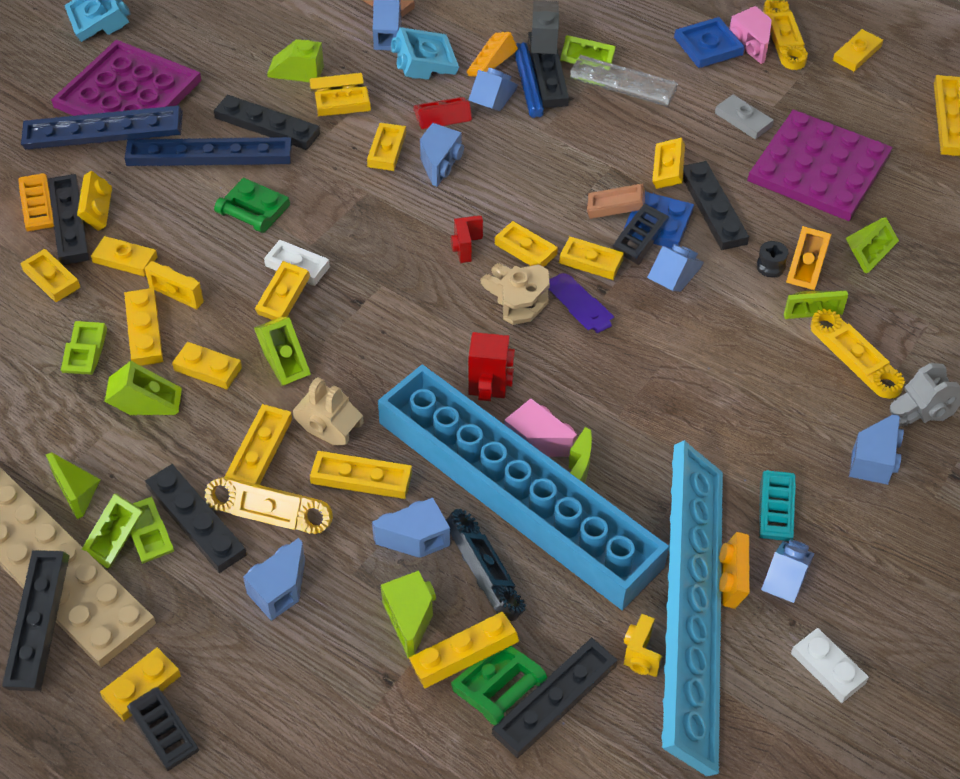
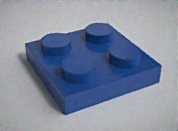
(709, 42)
(679, 216)

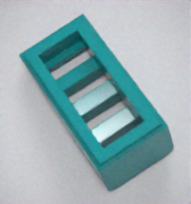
(777, 485)

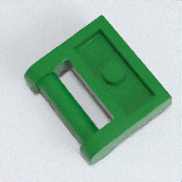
(256, 199)
(488, 676)

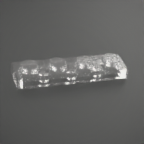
(624, 80)

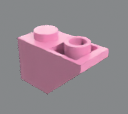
(753, 31)
(542, 429)

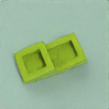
(85, 348)
(580, 455)
(150, 533)

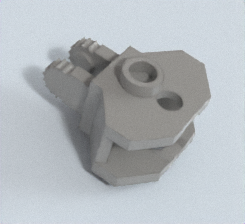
(927, 397)

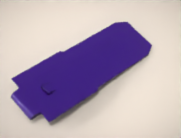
(580, 303)

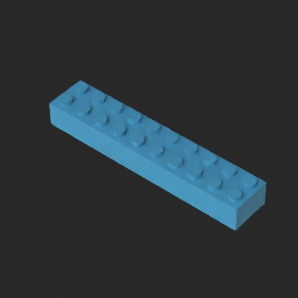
(523, 486)

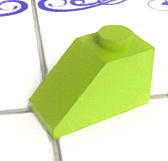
(298, 61)
(282, 350)
(142, 392)
(409, 608)

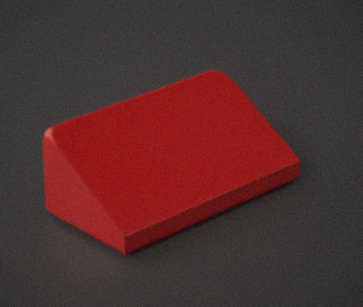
(443, 112)

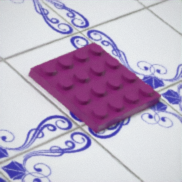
(126, 80)
(820, 164)

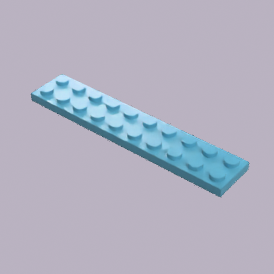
(694, 612)

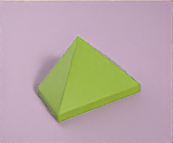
(576, 46)
(872, 243)
(806, 303)
(74, 482)
(112, 530)

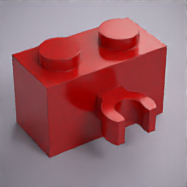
(489, 366)

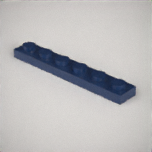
(102, 127)
(208, 151)

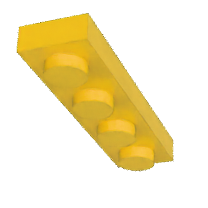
(948, 113)

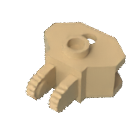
(519, 289)
(327, 411)

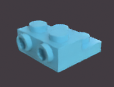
(94, 15)
(423, 53)

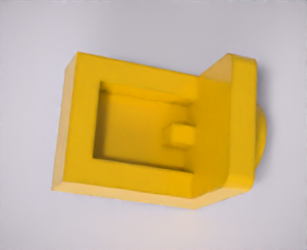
(637, 656)

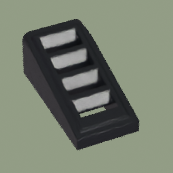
(638, 254)
(148, 710)

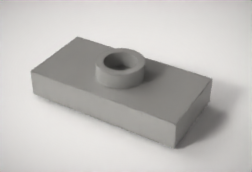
(744, 116)

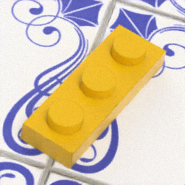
(143, 327)
(260, 444)
(361, 474)
(464, 649)

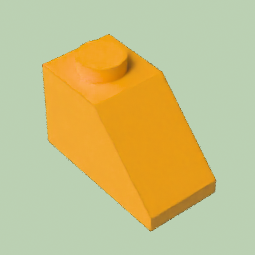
(808, 258)

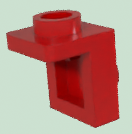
(465, 231)

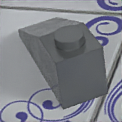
(545, 27)

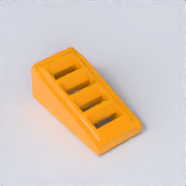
(494, 52)
(35, 193)

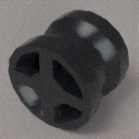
(772, 259)

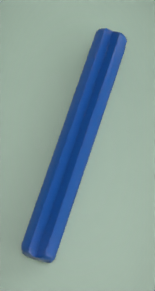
(529, 80)

